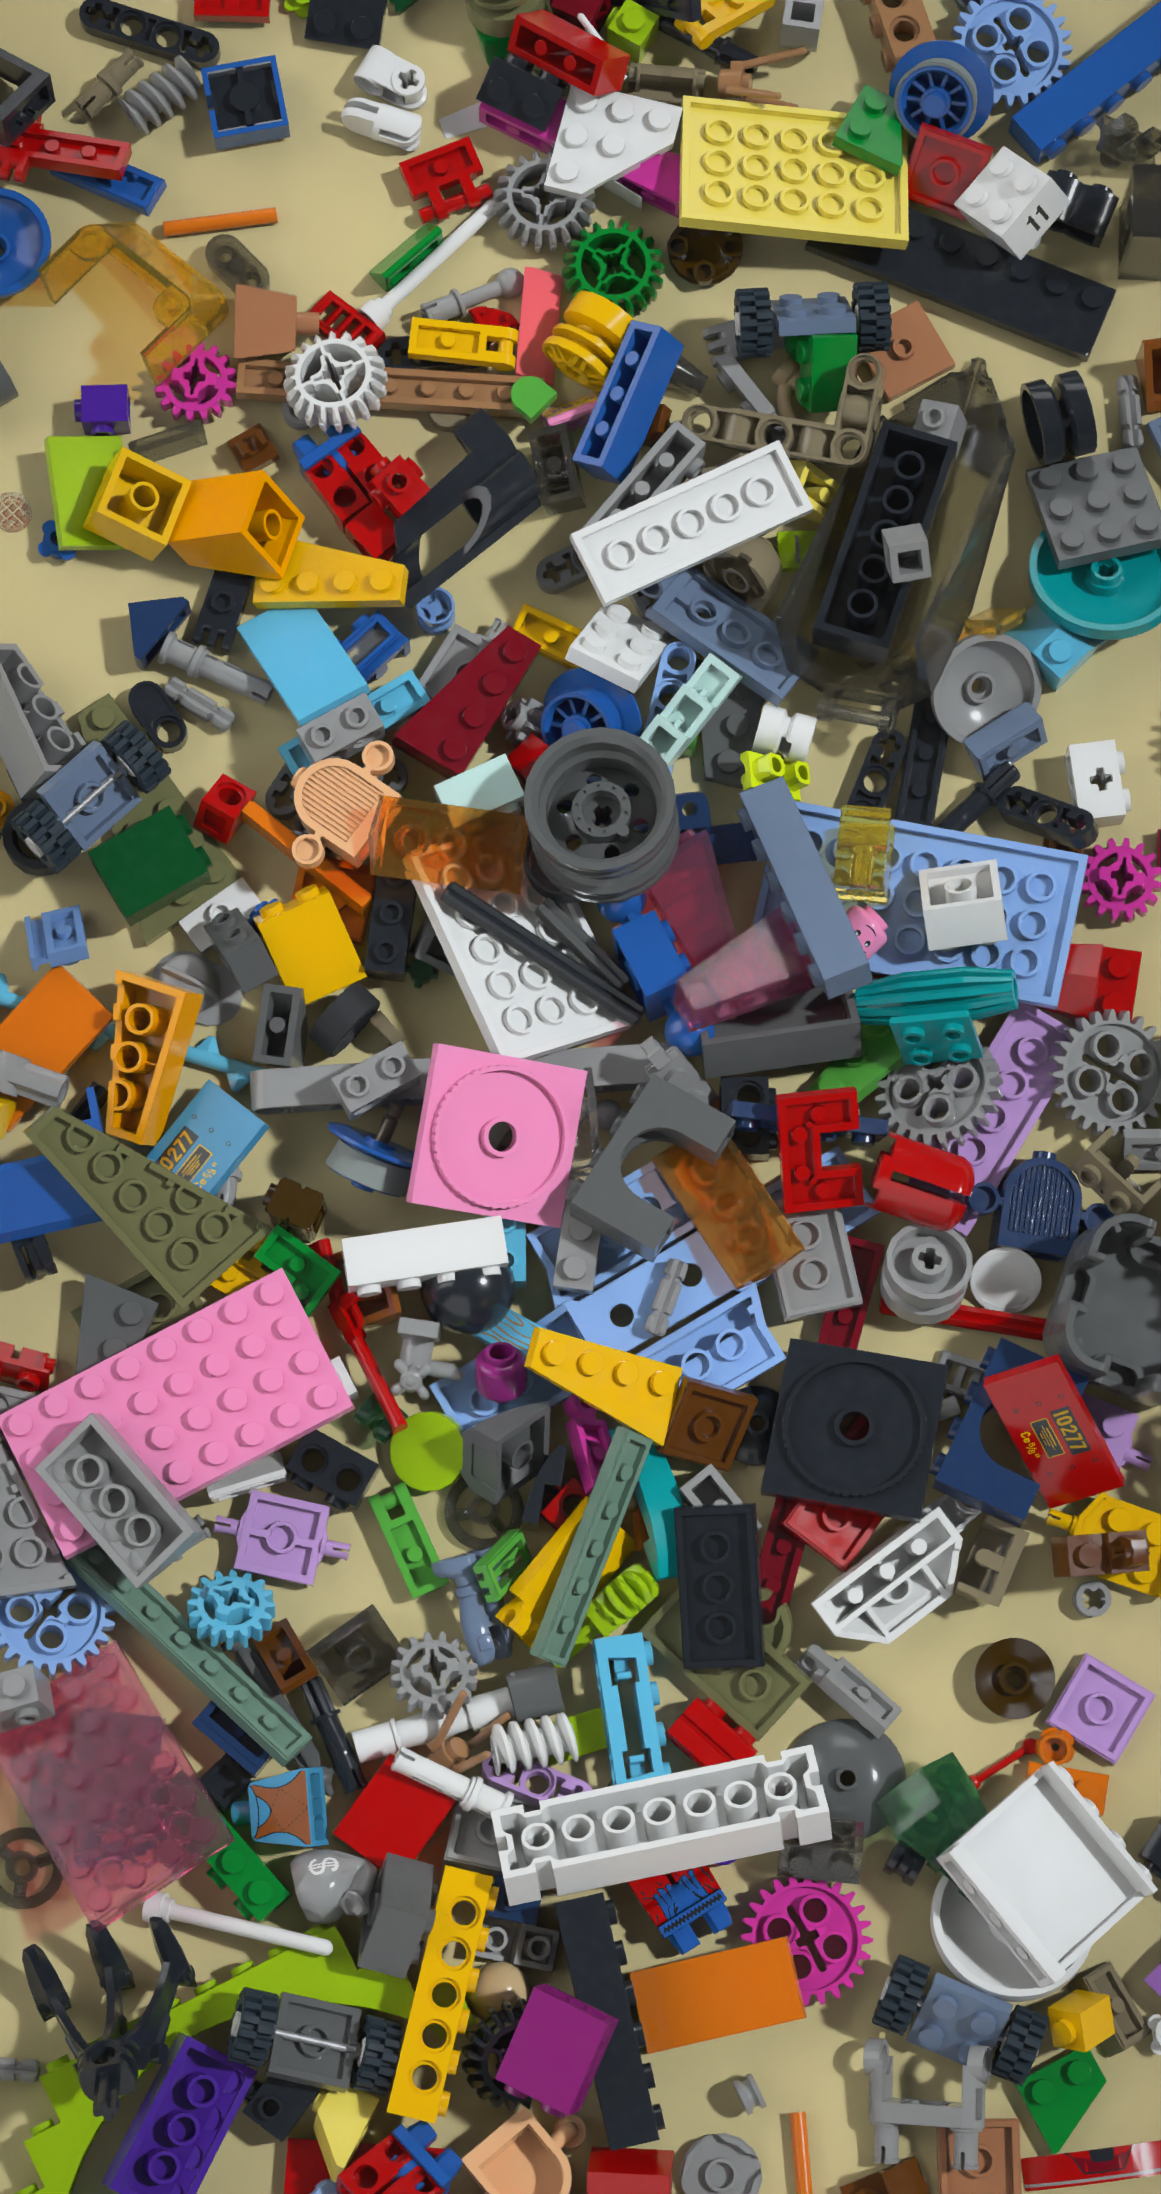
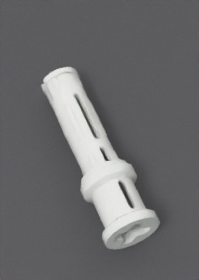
(469, 1792)

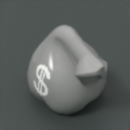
(332, 1884)

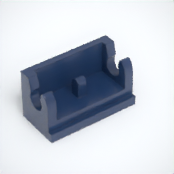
(232, 1739)

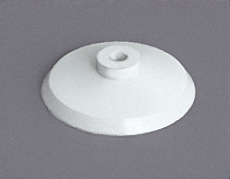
(1006, 1280)

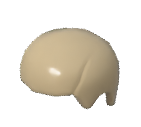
(496, 1983)

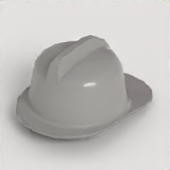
(201, 975)

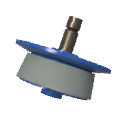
(942, 87)
(371, 1158)

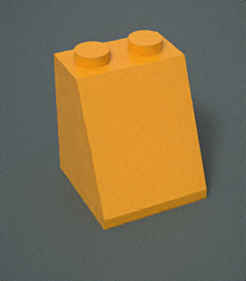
(237, 525)

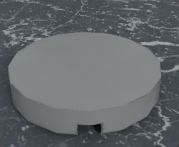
(720, 2166)

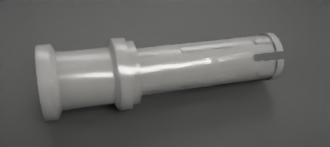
(199, 662)

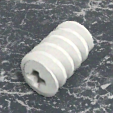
(533, 1742)

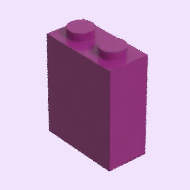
(556, 2050)

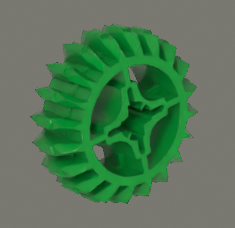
(627, 243)

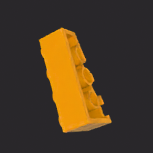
(147, 1054)

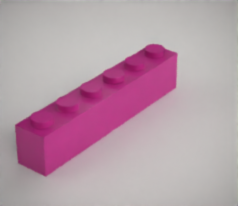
(654, 181)

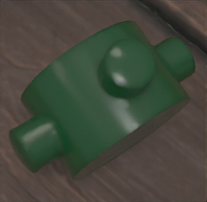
(421, 973)

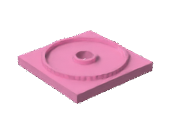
(453, 1155)

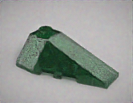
(933, 1809)

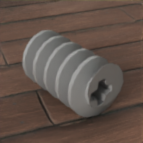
(161, 94)

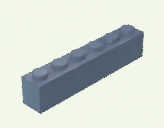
(805, 887)

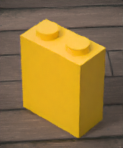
(309, 943)

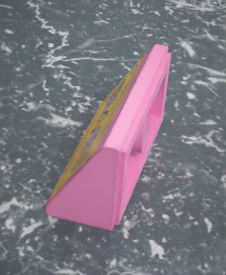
(573, 413)

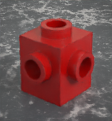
(408, 476)

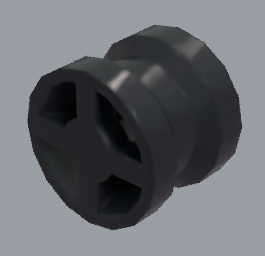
(904, 1862)

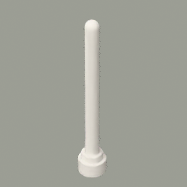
(381, 309)
(162, 1906)

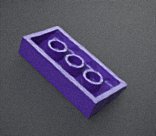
(180, 2121)

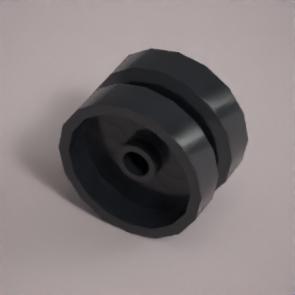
(1058, 417)

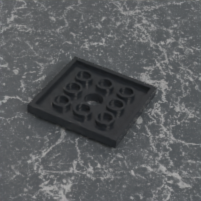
(872, 1475)

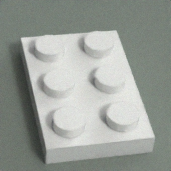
(619, 646)

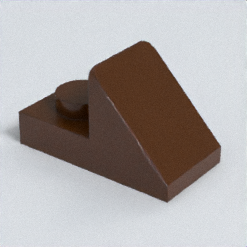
(285, 1657)
(896, 2179)

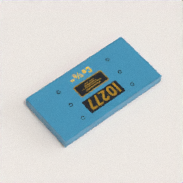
(209, 1139)

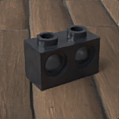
(729, 1090)
(337, 1461)

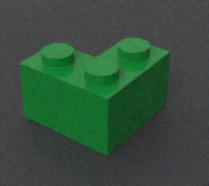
(822, 367)

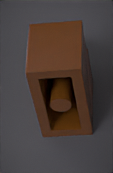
(1100, 1553)

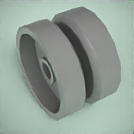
(925, 1274)

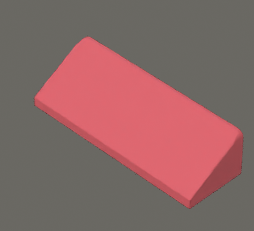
(538, 317)

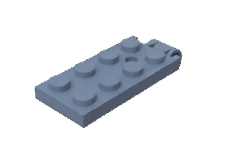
(731, 632)

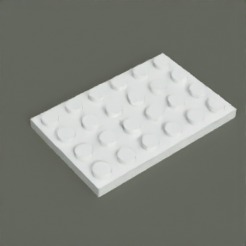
(513, 998)

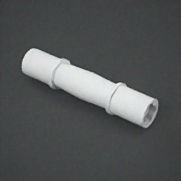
(413, 1730)

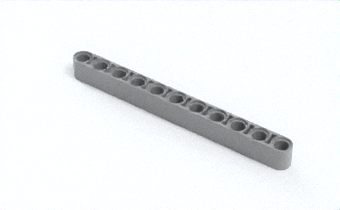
(311, 1091)

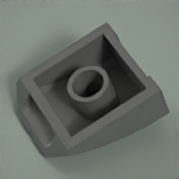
(506, 1450)

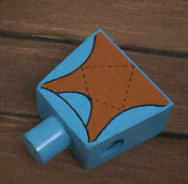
(286, 1809)

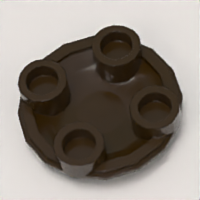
(704, 255)

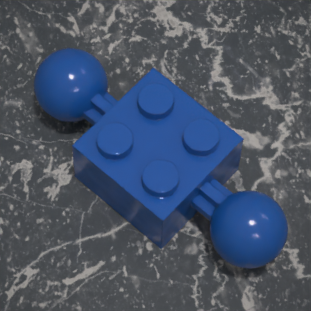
(650, 959)

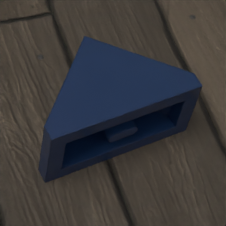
(152, 623)

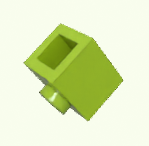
(632, 29)

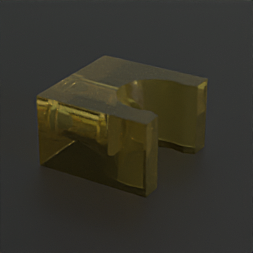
(864, 854)

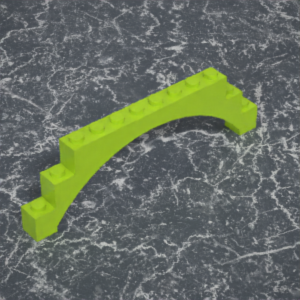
(334, 1978)

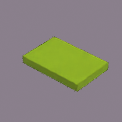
(75, 474)

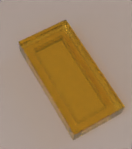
(995, 621)

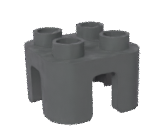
(1110, 1308)

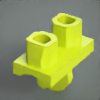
(767, 767)

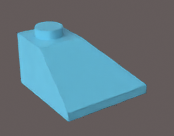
(1053, 647)

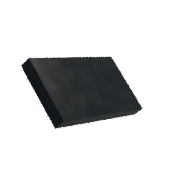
(719, 1586)

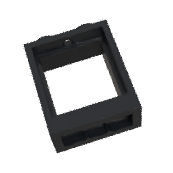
(28, 101)

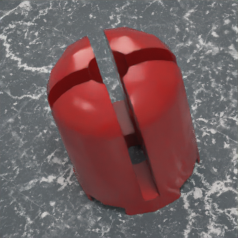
(914, 1202)

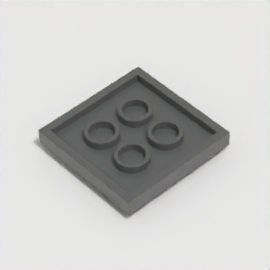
(1096, 507)

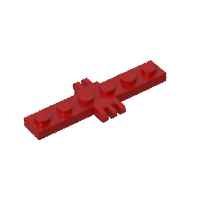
(63, 153)

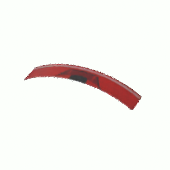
(1092, 2166)

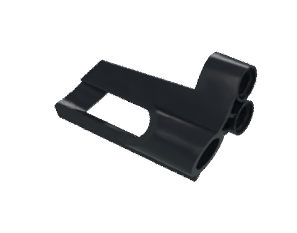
(492, 486)

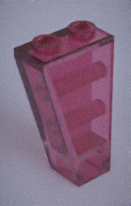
(694, 899)
(744, 975)

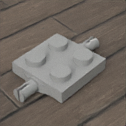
(455, 654)

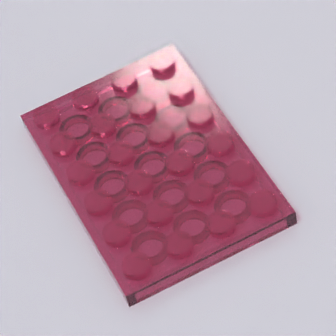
(111, 1790)

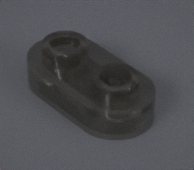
(240, 267)

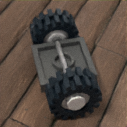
(314, 2042)

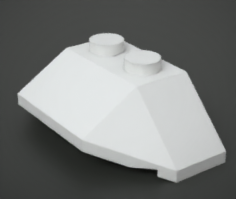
(894, 1582)

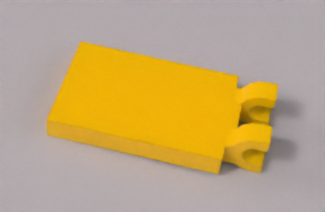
(539, 1579)

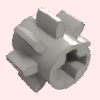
(522, 719)

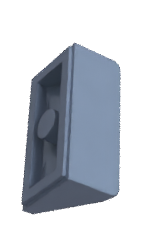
(1006, 739)

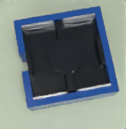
(245, 102)

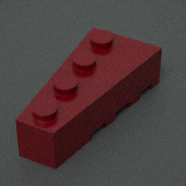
(463, 713)

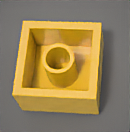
(137, 504)

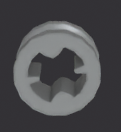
(1092, 1611)
(749, 2094)

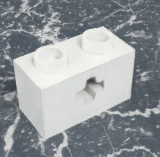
(1104, 762)

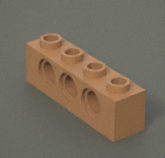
(907, 19)

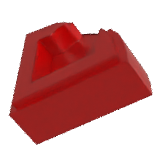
(493, 317)

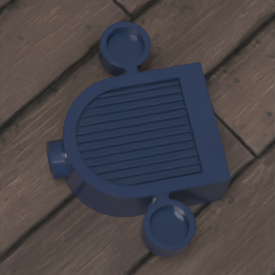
(1036, 1208)

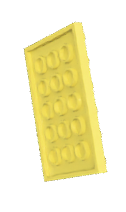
(781, 177)

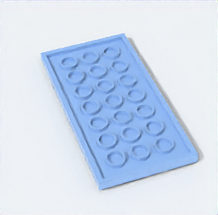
(1037, 889)

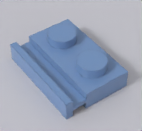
(57, 938)

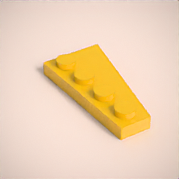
(332, 579)
(616, 1382)

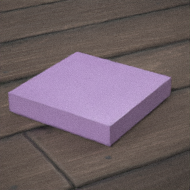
(1100, 1708)

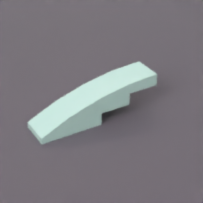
(690, 710)

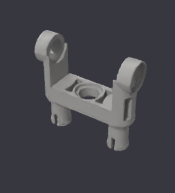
(889, 2113)

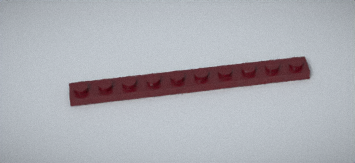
(842, 1328)

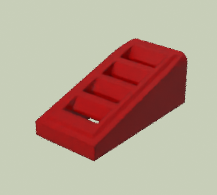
(374, 334)

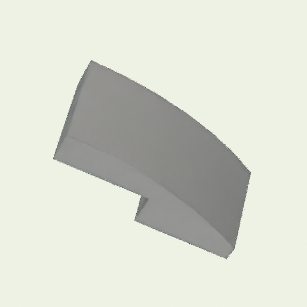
(520, 1944)

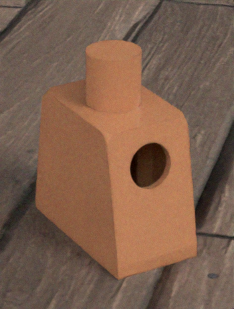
(268, 322)

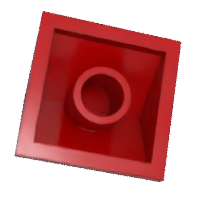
(630, 2171)

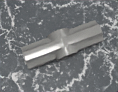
(31, 1081)

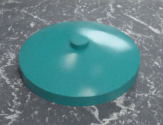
(1098, 598)

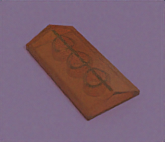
(447, 844)
(730, 1212)

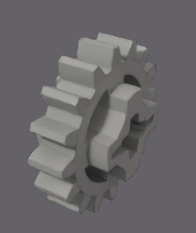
(418, 1683)

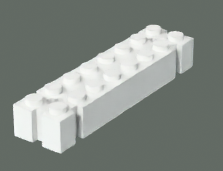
(661, 1825)

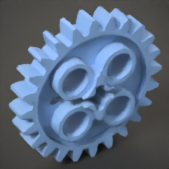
(1041, 33)
(76, 1634)

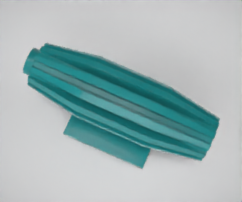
(936, 1009)

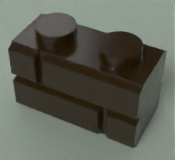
(295, 1208)

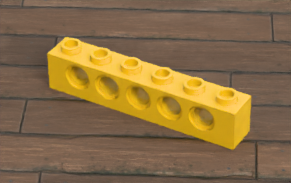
(455, 1887)

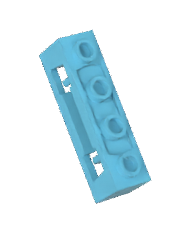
(645, 1694)

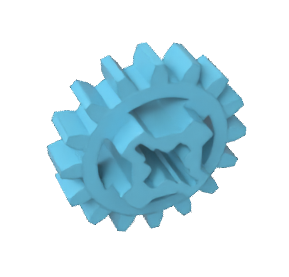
(231, 1609)

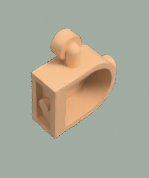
(339, 804)
(525, 2157)

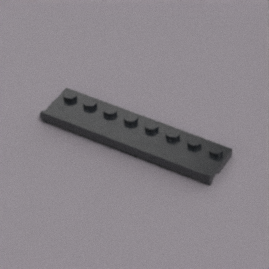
(985, 283)

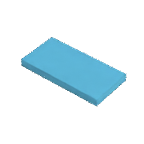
(303, 661)

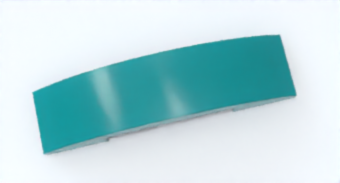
(657, 1497)

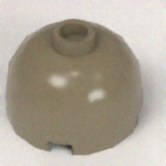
(748, 571)

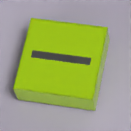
(793, 547)

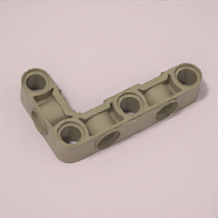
(805, 440)

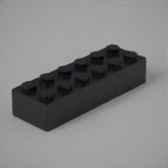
(899, 489)
(598, 1981)

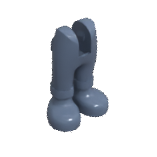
(482, 1631)

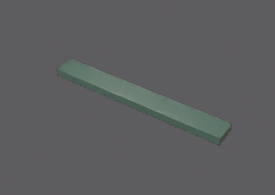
(195, 1658)

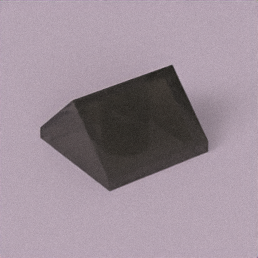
(356, 1654)

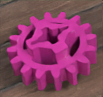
(209, 387)
(1135, 881)

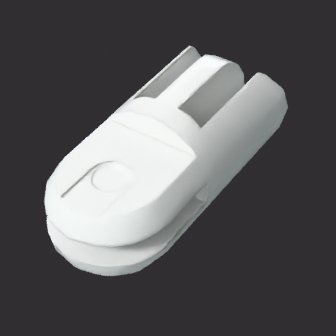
(383, 123)

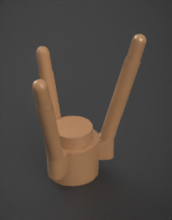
(737, 85)
(454, 1751)

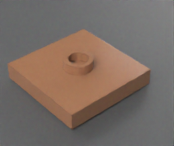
(914, 353)

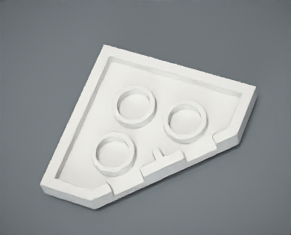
(607, 139)

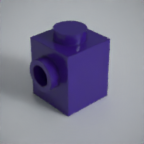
(104, 409)

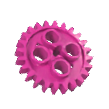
(838, 1920)

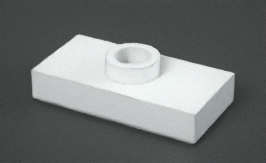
(235, 895)

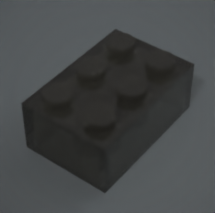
(1140, 225)

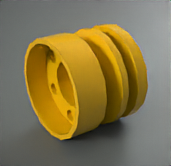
(589, 340)

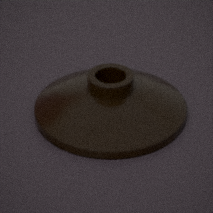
(1029, 1663)

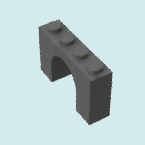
(657, 1114)

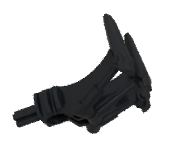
(113, 2062)

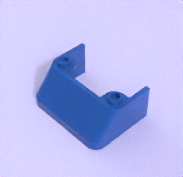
(37, 1196)

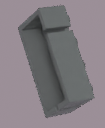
(784, 1035)

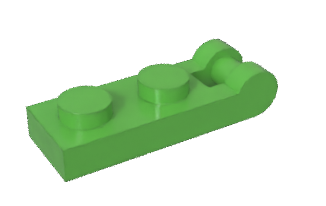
(408, 1541)

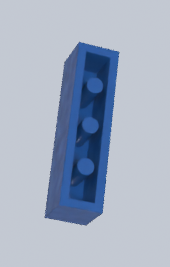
(628, 402)

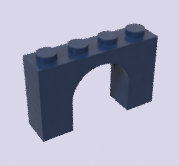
(967, 1469)

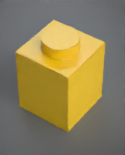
(1081, 2020)

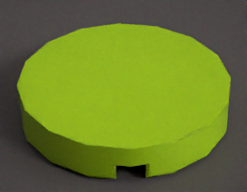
(428, 1451)

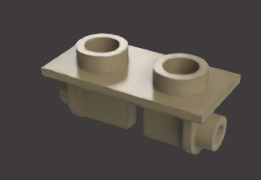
(665, 82)

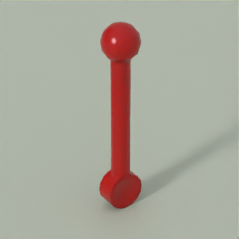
(1028, 1747)

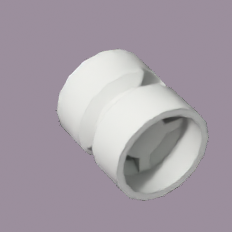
(784, 734)

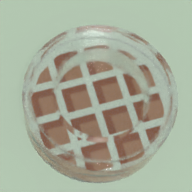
(14, 512)

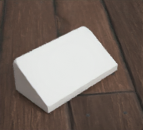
(255, 1476)

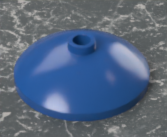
(25, 242)

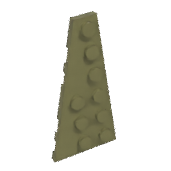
(97, 723)
(162, 1218)

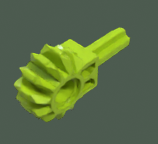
(616, 1605)

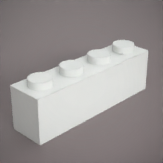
(422, 1253)

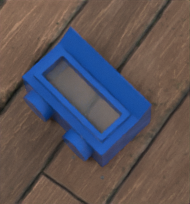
(374, 644)

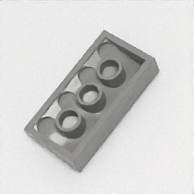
(119, 1500)

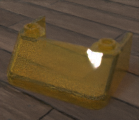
(186, 301)

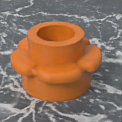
(1062, 1738)

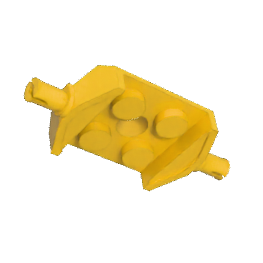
(1114, 1515)

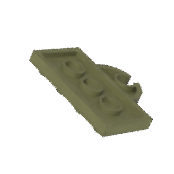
(747, 1694)

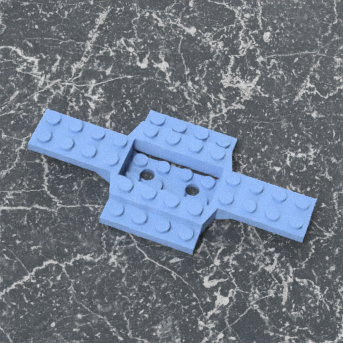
(719, 1347)

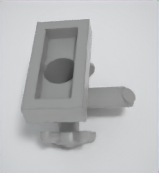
(416, 1356)

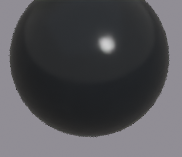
(470, 1301)

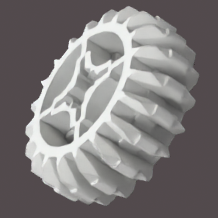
(351, 365)

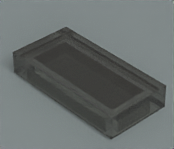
(170, 441)

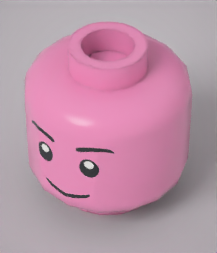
(869, 928)

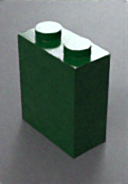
(151, 865)

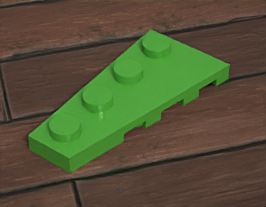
(878, 1059)

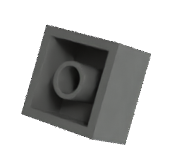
(398, 1916)

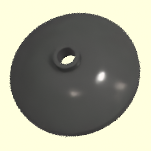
(874, 1762)

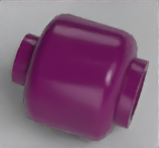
(501, 1372)

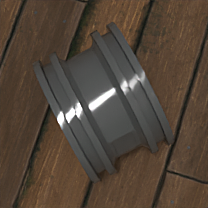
(619, 762)

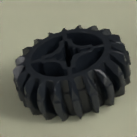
(489, 2039)

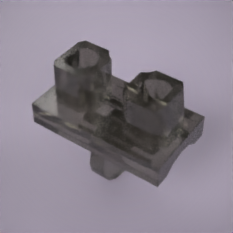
(1124, 143)

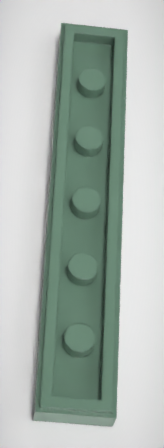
(591, 1546)

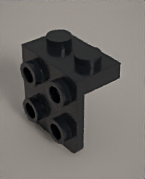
(522, 91)

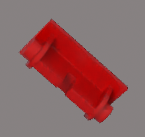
(28, 1372)

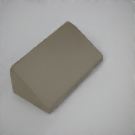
(1127, 2019)

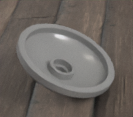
(1006, 679)

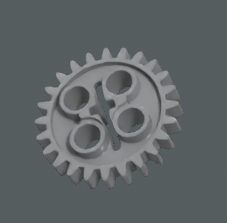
(1125, 1042)
(940, 1092)

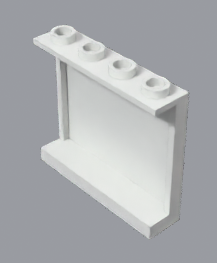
(1047, 1873)

